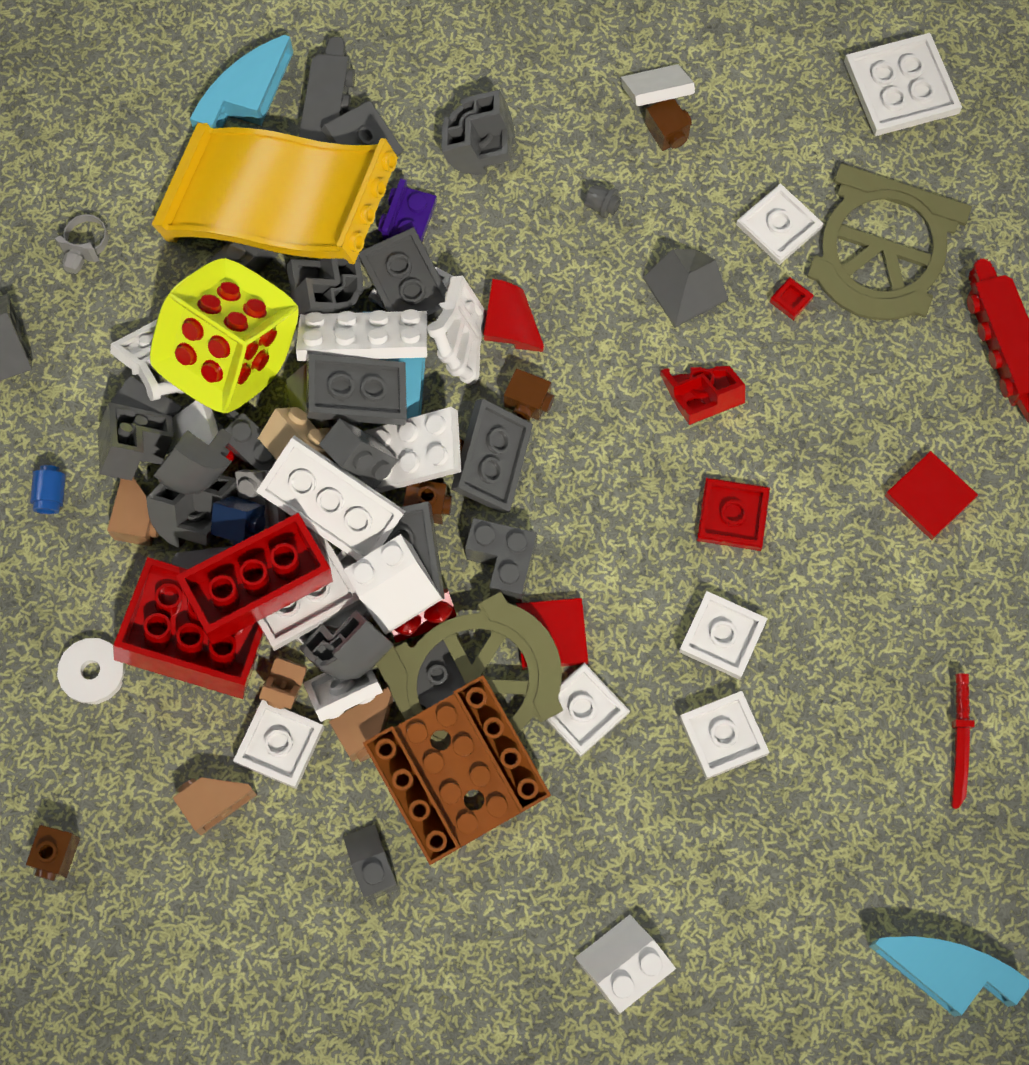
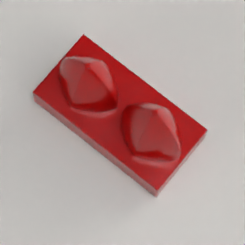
(426, 620)

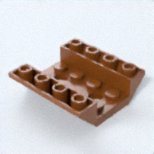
(433, 782)

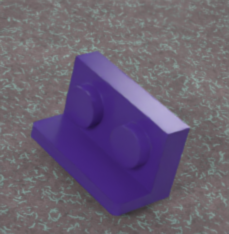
(407, 210)

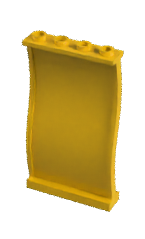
(276, 192)

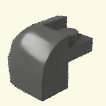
(478, 133)
(324, 285)
(194, 464)
(187, 516)
(349, 650)

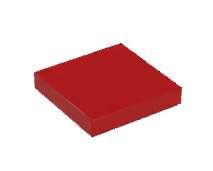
(931, 495)
(733, 514)
(566, 626)

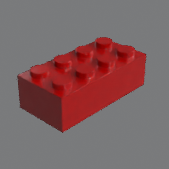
(255, 578)

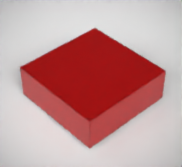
(791, 298)

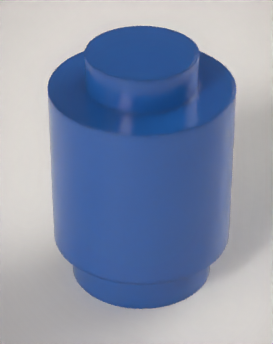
(47, 490)

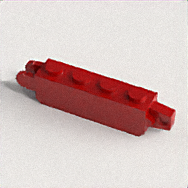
(1004, 328)

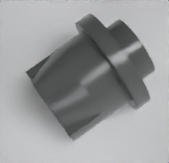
(602, 200)

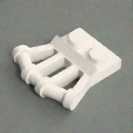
(464, 322)
(135, 353)

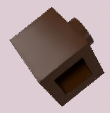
(668, 124)
(528, 395)
(432, 492)
(52, 853)

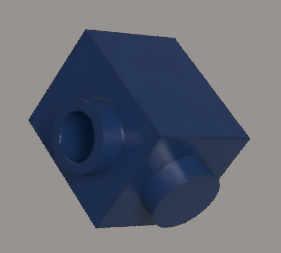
(237, 519)

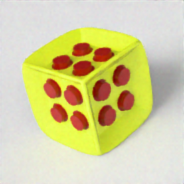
(223, 334)

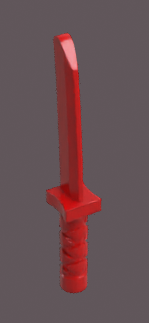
(962, 740)

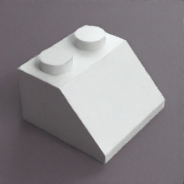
(393, 584)
(625, 964)

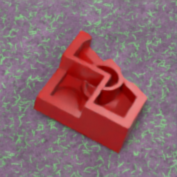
(511, 318)
(704, 391)

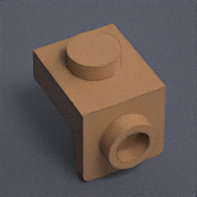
(283, 683)

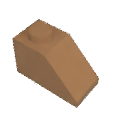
(130, 515)
(362, 724)
(211, 800)

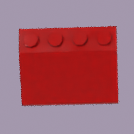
(167, 638)

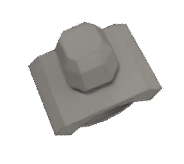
(76, 253)

